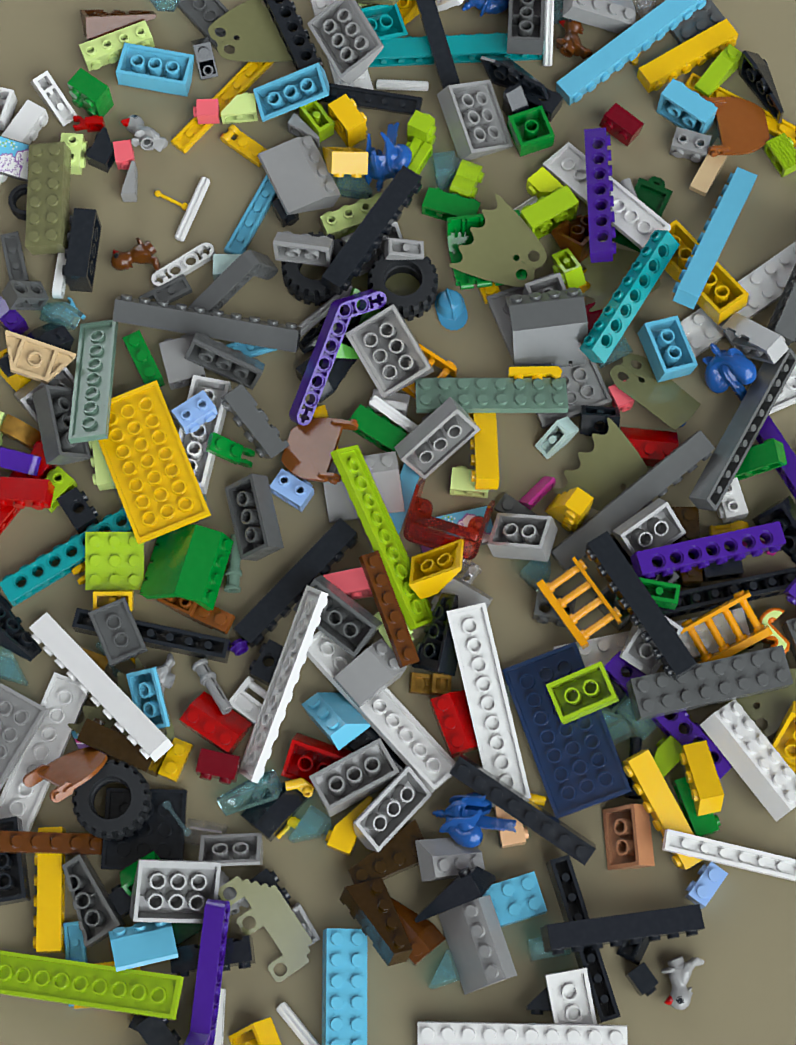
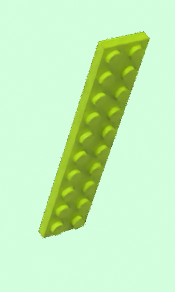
(381, 533)
(90, 985)

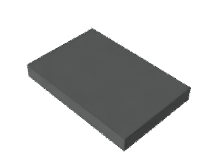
(117, 631)

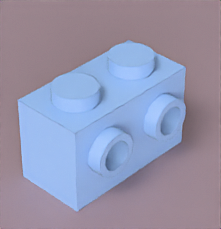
(194, 412)
(292, 490)
(706, 885)

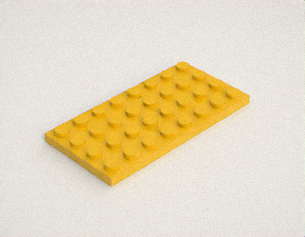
(151, 465)

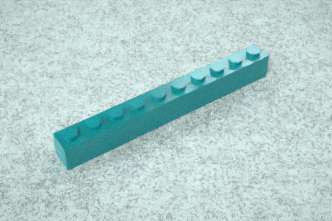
(463, 48)

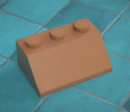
(628, 837)

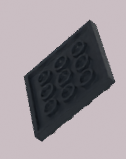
(158, 834)

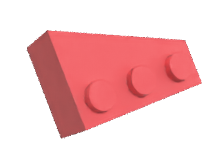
(351, 582)

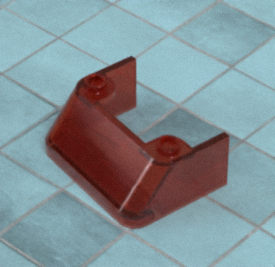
(434, 532)

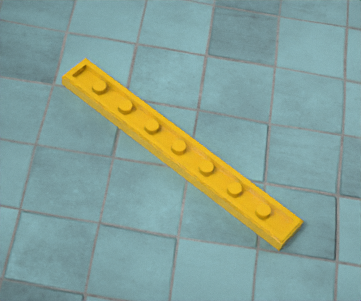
(237, 85)
(774, 128)

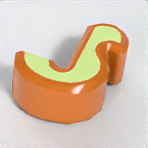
(776, 638)

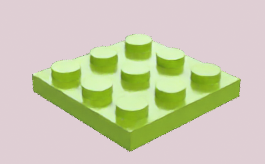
(113, 561)

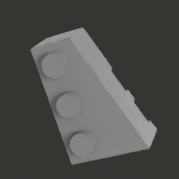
(754, 339)

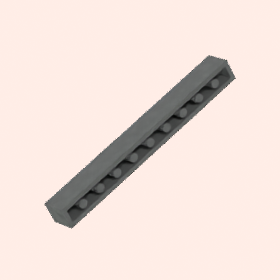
(213, 324)
(742, 432)
(635, 497)

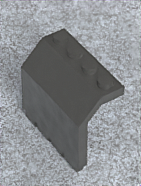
(548, 328)

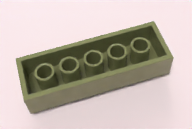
(48, 198)

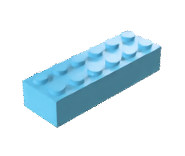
(344, 987)

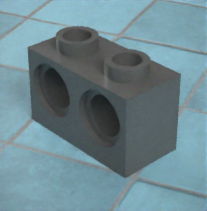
(25, 295)
(550, 616)

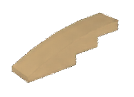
(708, 172)

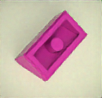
(537, 492)

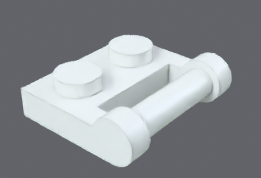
(245, 703)

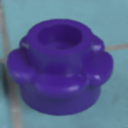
(239, 647)

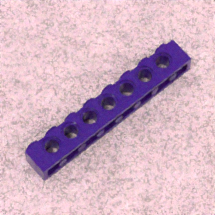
(599, 183)
(770, 532)
(669, 727)

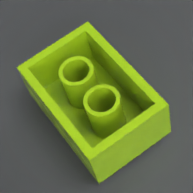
(550, 211)
(582, 692)

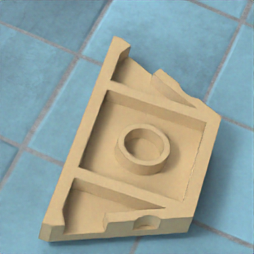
(35, 358)

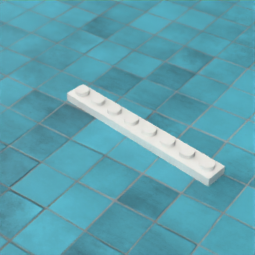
(729, 854)

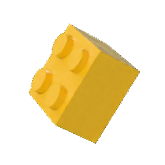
(348, 121)

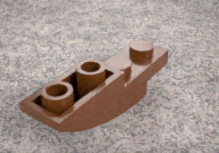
(213, 619)

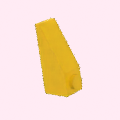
(343, 835)

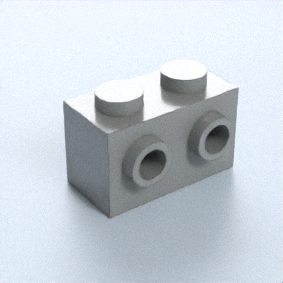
(690, 145)

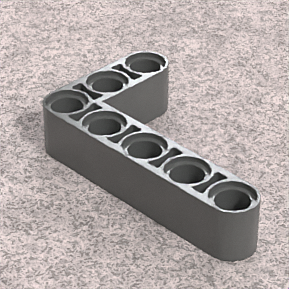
(234, 278)

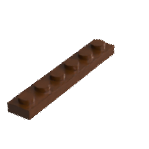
(389, 609)
(50, 843)

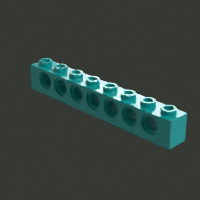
(629, 296)
(60, 552)

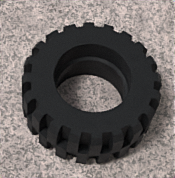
(304, 288)
(412, 304)
(131, 819)

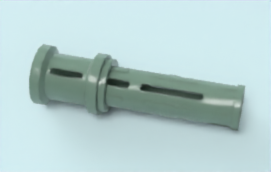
(233, 572)

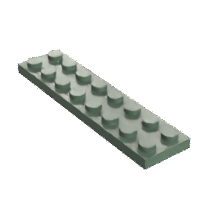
(93, 381)
(493, 394)

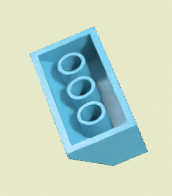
(155, 69)
(291, 91)

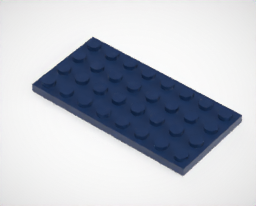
(575, 758)

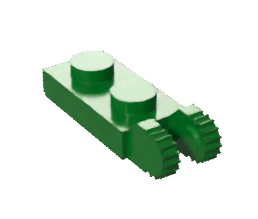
(229, 450)

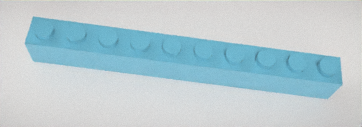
(625, 48)
(714, 239)

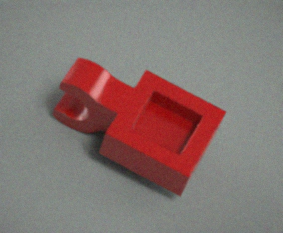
(91, 124)

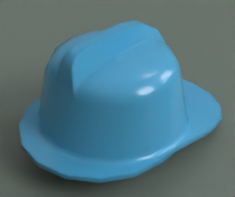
(451, 309)

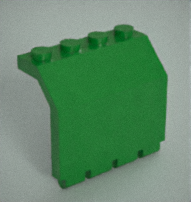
(458, 234)
(188, 565)

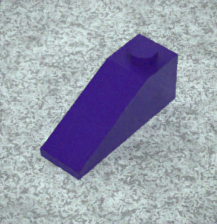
(11, 319)

